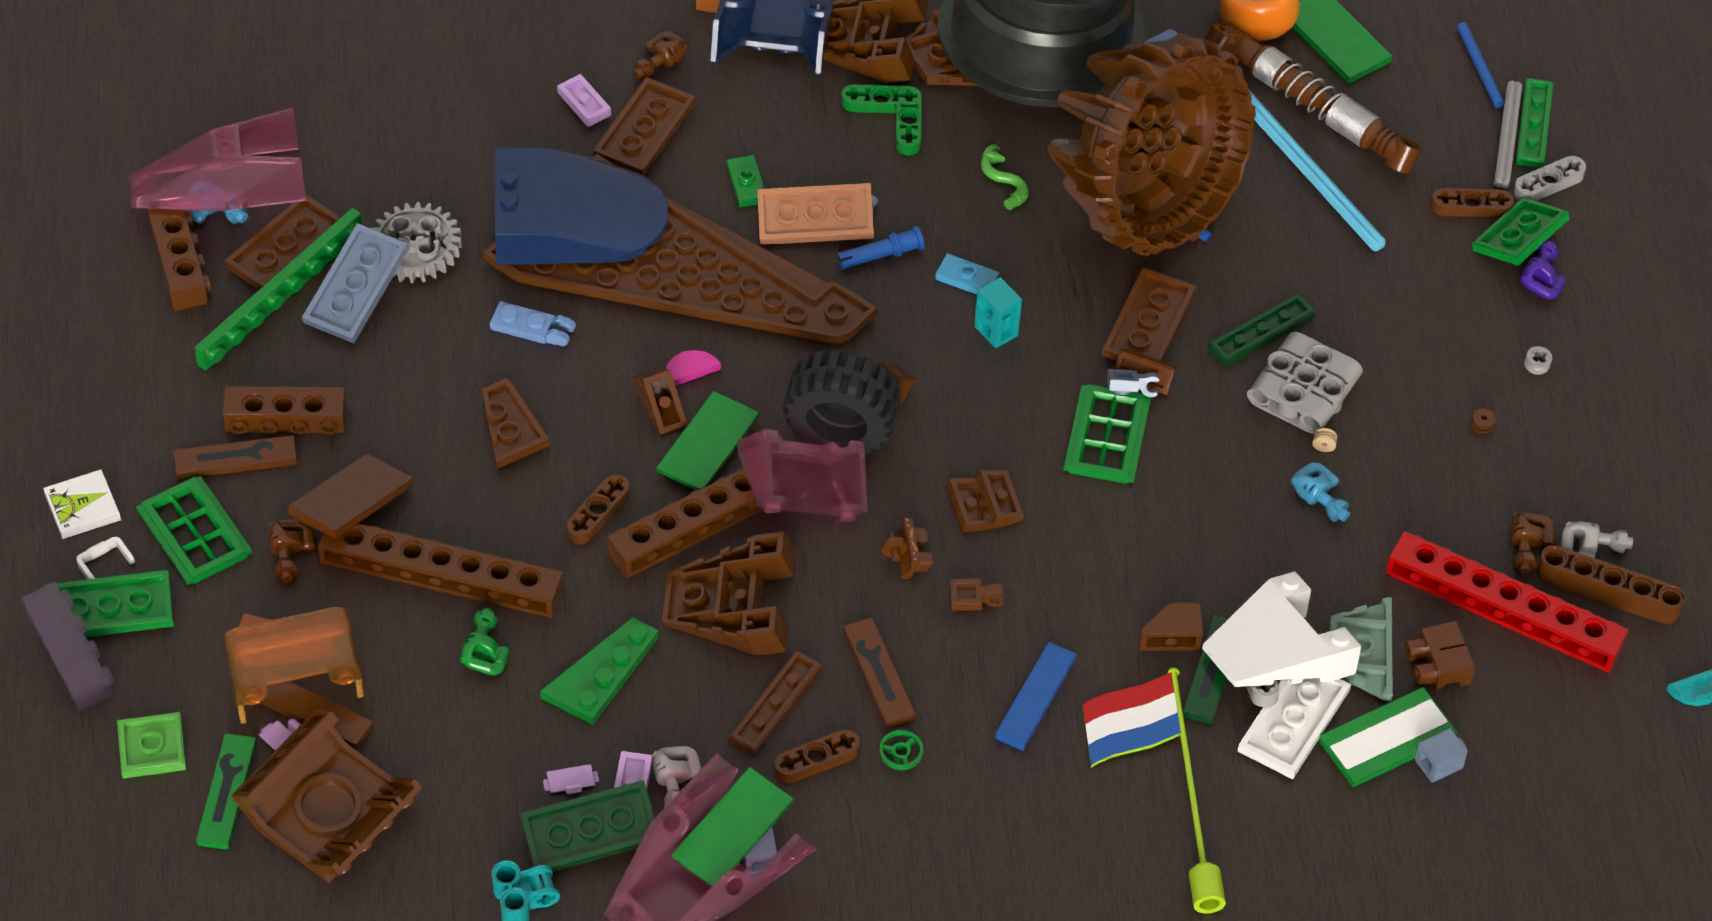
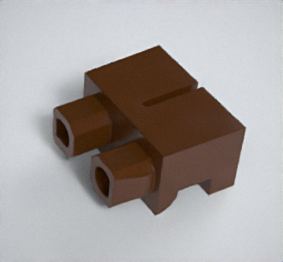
(1443, 656)

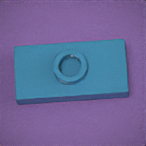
(964, 274)

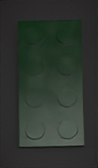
(588, 826)

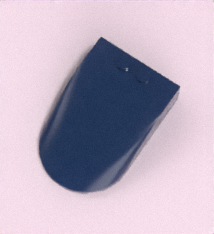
(572, 209)

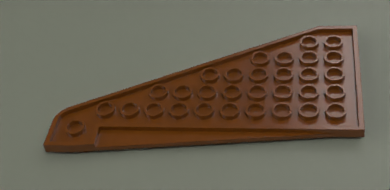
(710, 276)

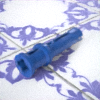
(893, 245)

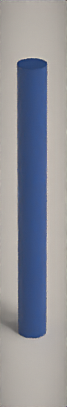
(1480, 65)

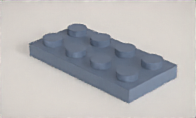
(355, 283)

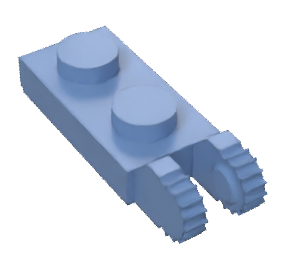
(531, 324)

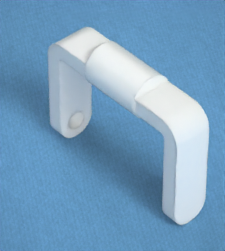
(100, 549)

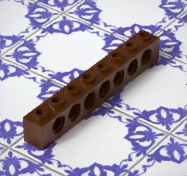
(445, 568)

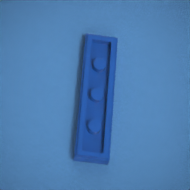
(1035, 696)

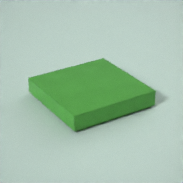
(151, 745)

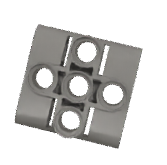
(1304, 382)

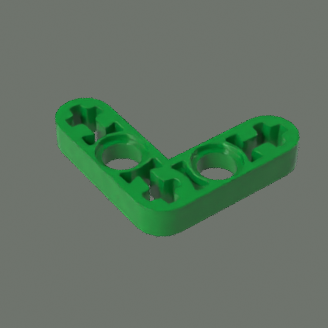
(901, 108)

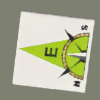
(82, 504)

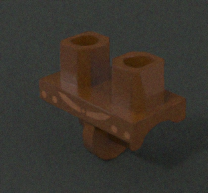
(904, 546)

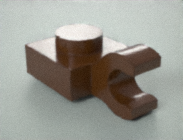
(969, 594)

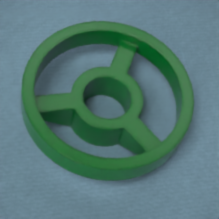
(900, 746)

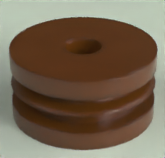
(1483, 421)

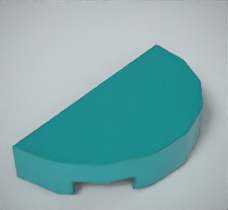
(1693, 690)

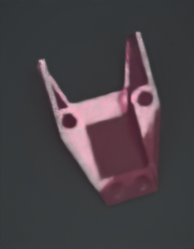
(219, 174)
(663, 889)

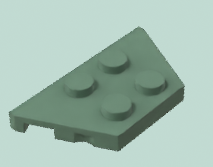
(1374, 633)

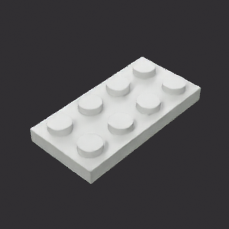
(1291, 727)

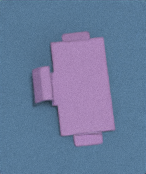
(277, 733)
(570, 779)

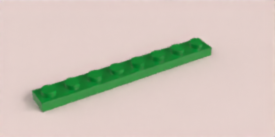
(276, 291)

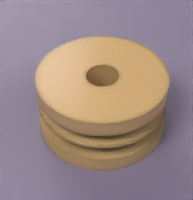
(1325, 440)

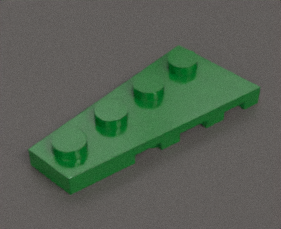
(601, 673)

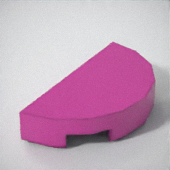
(692, 365)

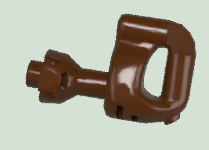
(667, 50)
(1527, 536)
(286, 541)

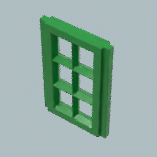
(1133, 441)
(216, 514)

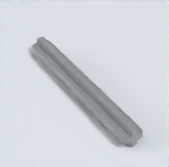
(1508, 134)

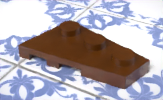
(511, 424)

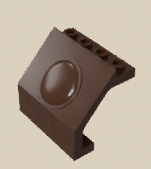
(322, 798)

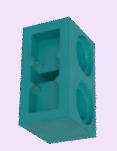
(997, 312)

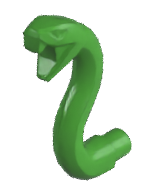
(991, 157)

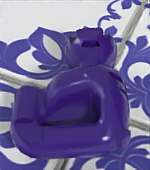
(1540, 274)

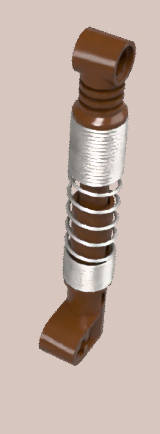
(1341, 114)

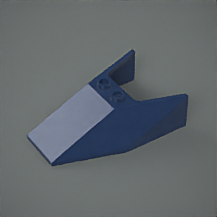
(774, 25)

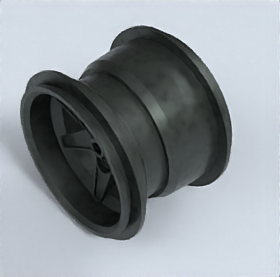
(1035, 46)

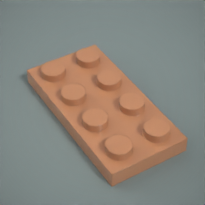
(815, 213)

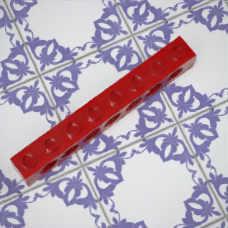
(1526, 610)

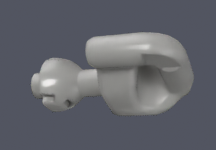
(1590, 537)
(674, 772)

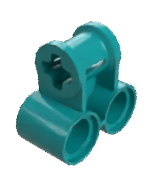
(524, 890)

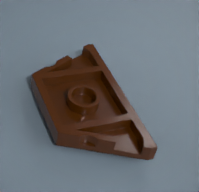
(930, 57)

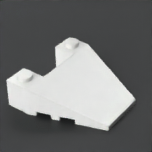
(1274, 642)

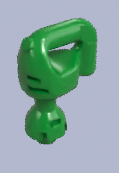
(480, 647)

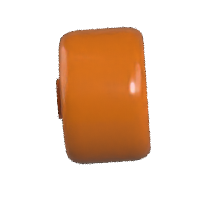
(1260, 18)

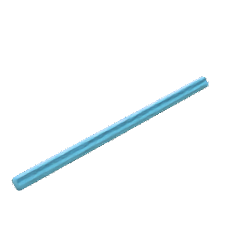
(1317, 176)

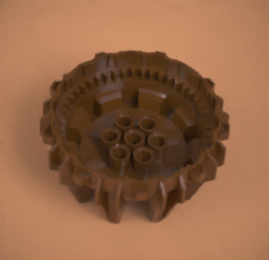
(1157, 141)

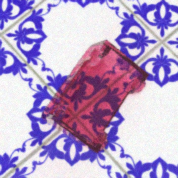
(805, 475)

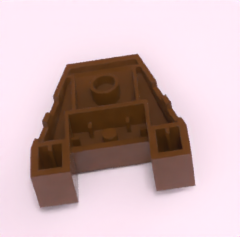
(865, 33)
(725, 595)

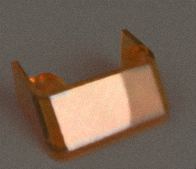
(291, 651)

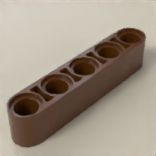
(1610, 584)

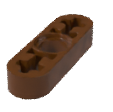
(1451, 208)
(598, 497)
(811, 767)

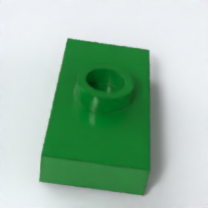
(745, 179)

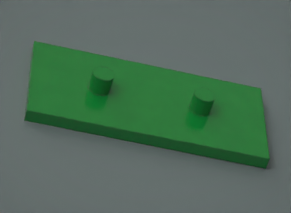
(707, 441)
(732, 827)

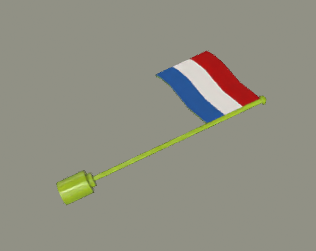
(1138, 721)

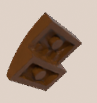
(984, 501)

